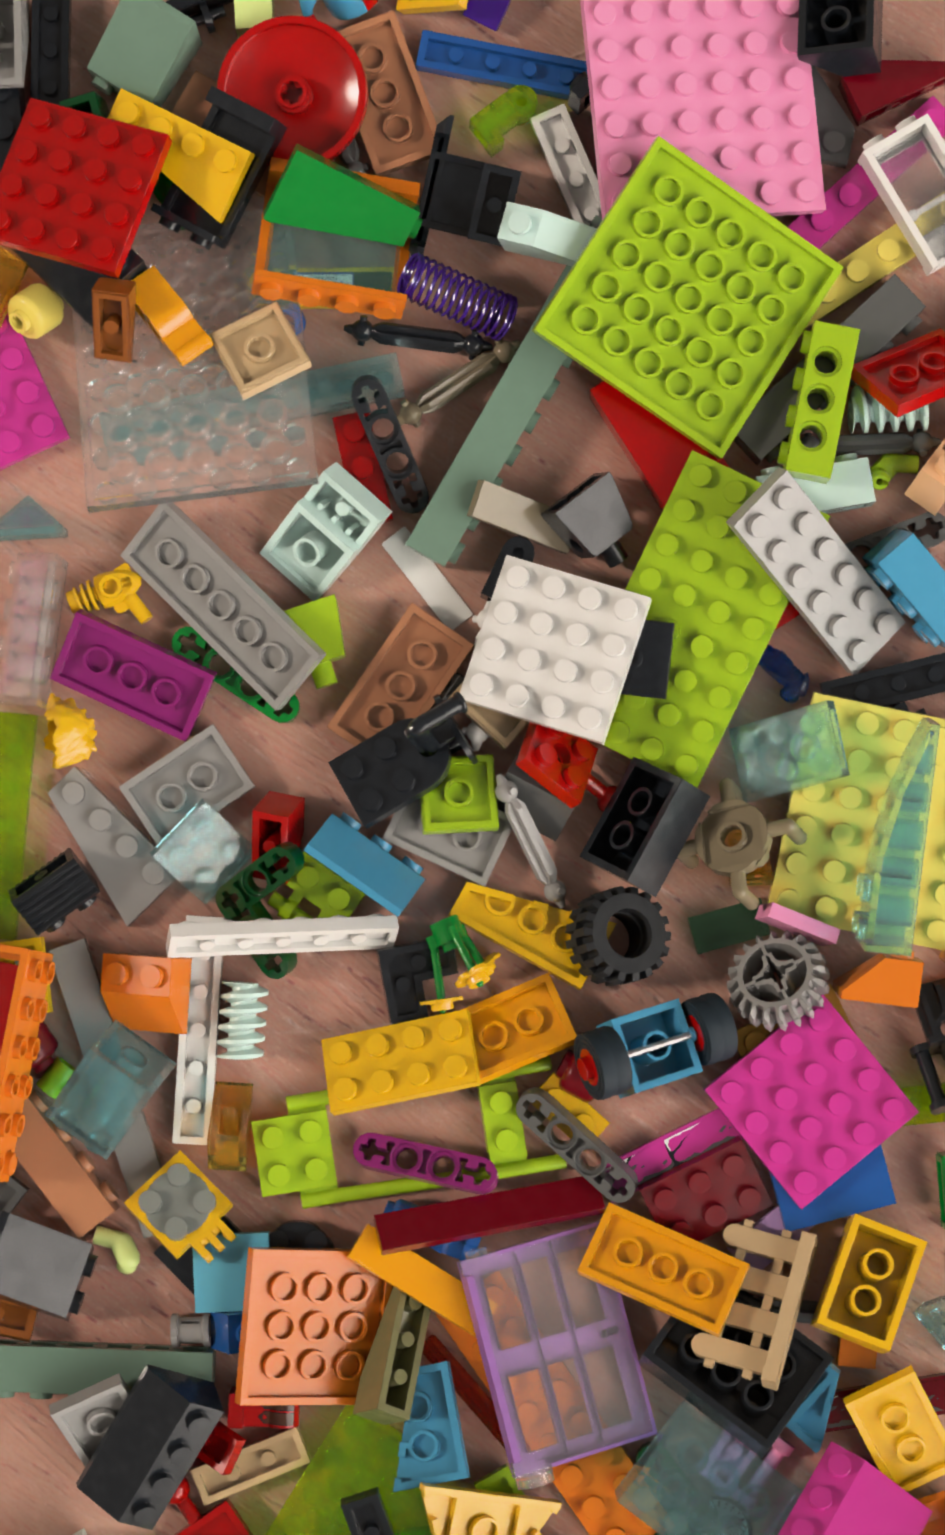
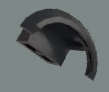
(462, 194)

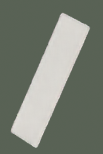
(427, 581)

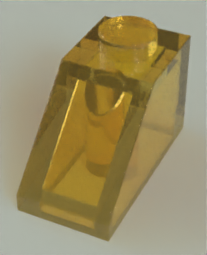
(230, 1126)

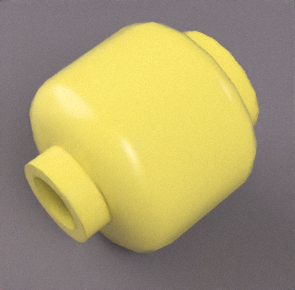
(35, 311)

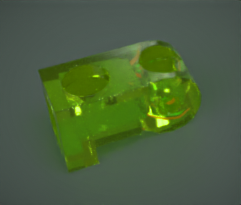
(502, 115)

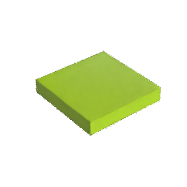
(463, 800)

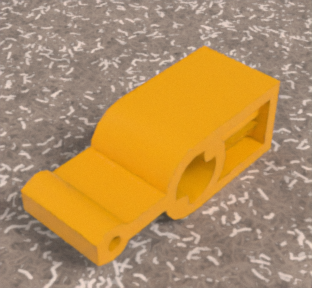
(169, 317)

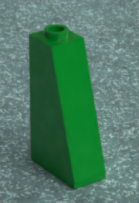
(337, 201)

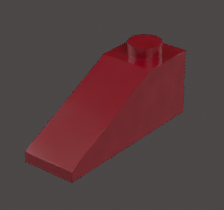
(897, 84)

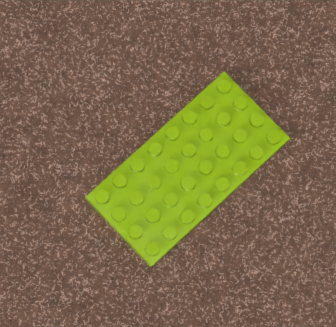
(721, 616)

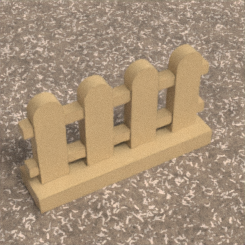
(761, 1320)

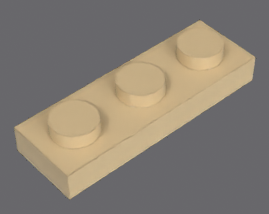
(255, 1464)

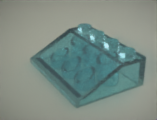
(705, 1482)

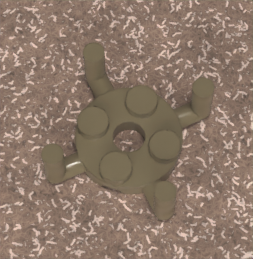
(752, 849)

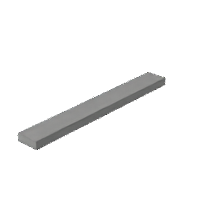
(90, 1020)

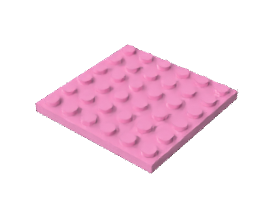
(715, 86)

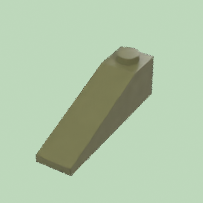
(393, 1362)

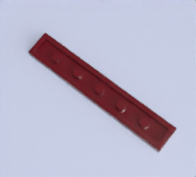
(487, 1214)

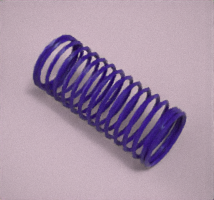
(494, 315)

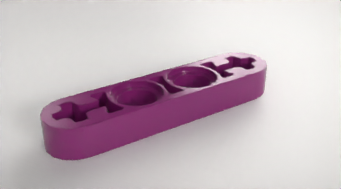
(424, 1168)

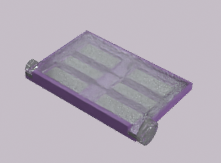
(554, 1354)

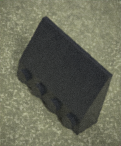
(735, 1403)

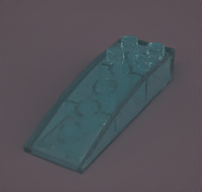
(897, 849)

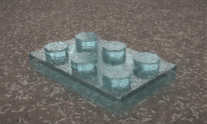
(789, 751)

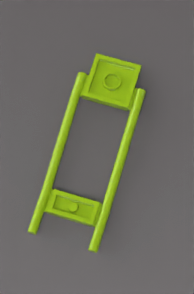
(298, 1154)

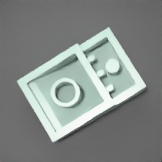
(325, 531)

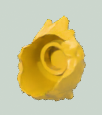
(69, 731)

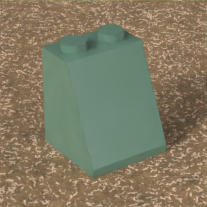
(144, 50)

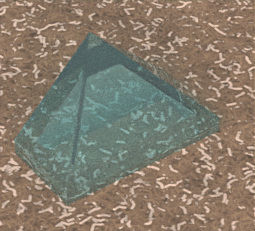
(29, 522)

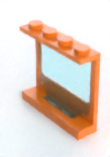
(330, 267)

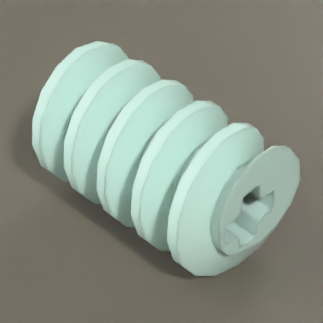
(866, 409)
(242, 1020)

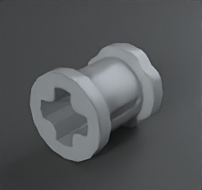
(190, 1330)

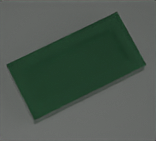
(725, 927)

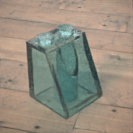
(110, 1089)

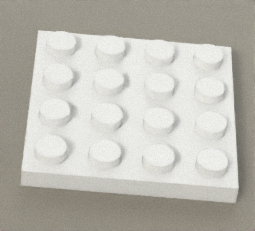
(555, 649)

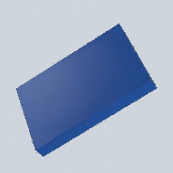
(857, 1191)

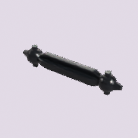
(418, 337)

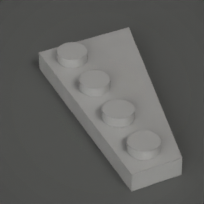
(111, 845)

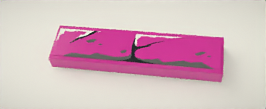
(676, 1147)

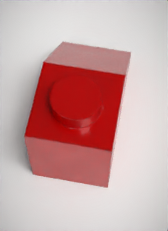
(275, 821)

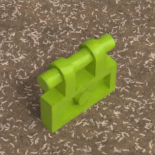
(321, 888)

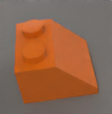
(147, 991)

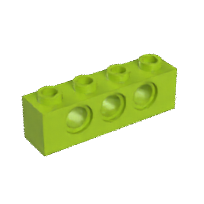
(840, 346)

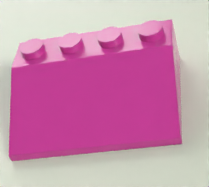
(853, 1499)

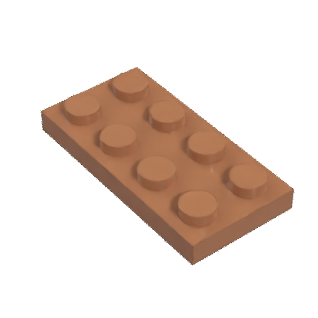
(398, 116)
(402, 676)

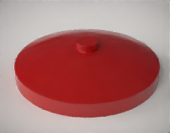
(303, 79)

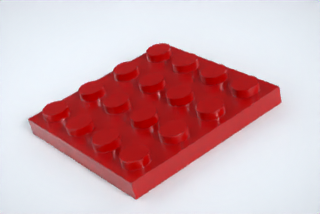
(77, 186)

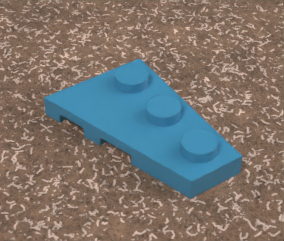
(433, 1436)

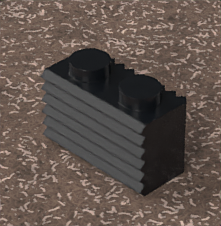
(54, 892)

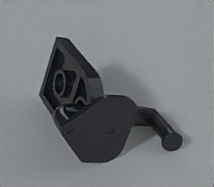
(402, 761)

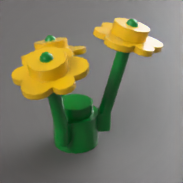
(453, 935)

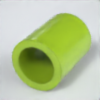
(55, 1077)

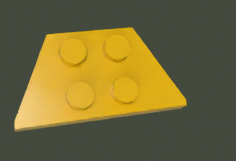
(484, 1512)

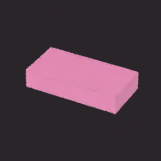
(797, 924)

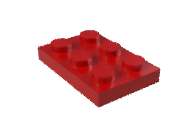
(906, 374)

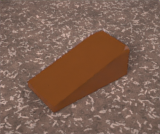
(113, 319)

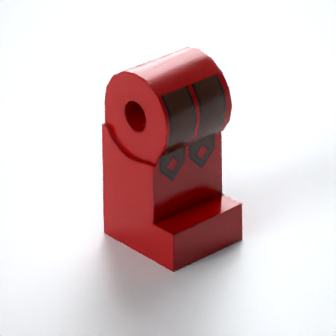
(262, 1415)

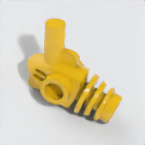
(112, 589)

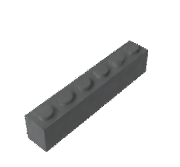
(880, 320)

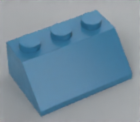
(366, 863)

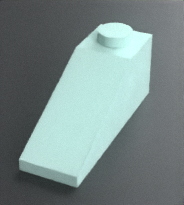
(542, 234)

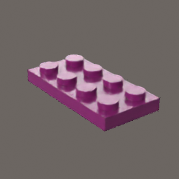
(133, 675)

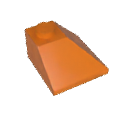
(883, 980)

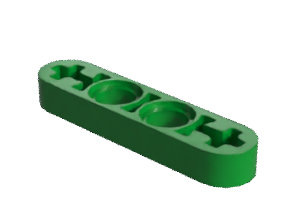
(231, 680)

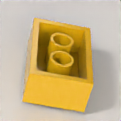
(868, 1283)

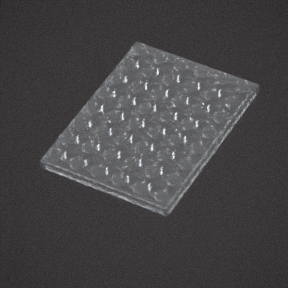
(185, 431)

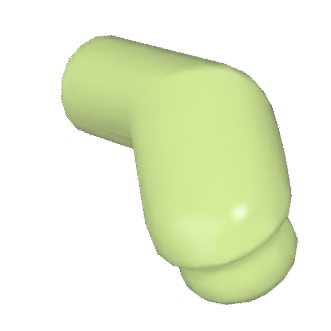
(122, 1248)

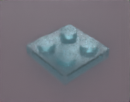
(203, 851)

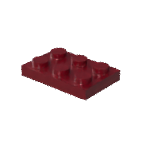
(707, 1192)

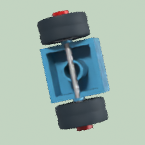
(655, 1046)

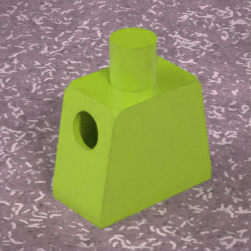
(323, 625)

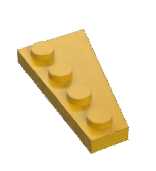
(197, 160)
(522, 927)

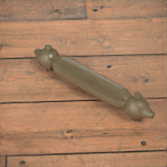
(457, 382)

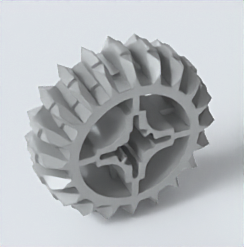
(803, 967)

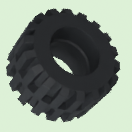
(643, 926)

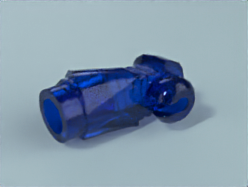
(782, 669)

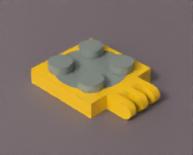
(182, 1208)

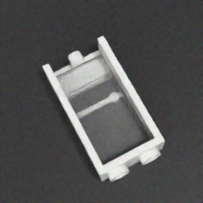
(911, 182)

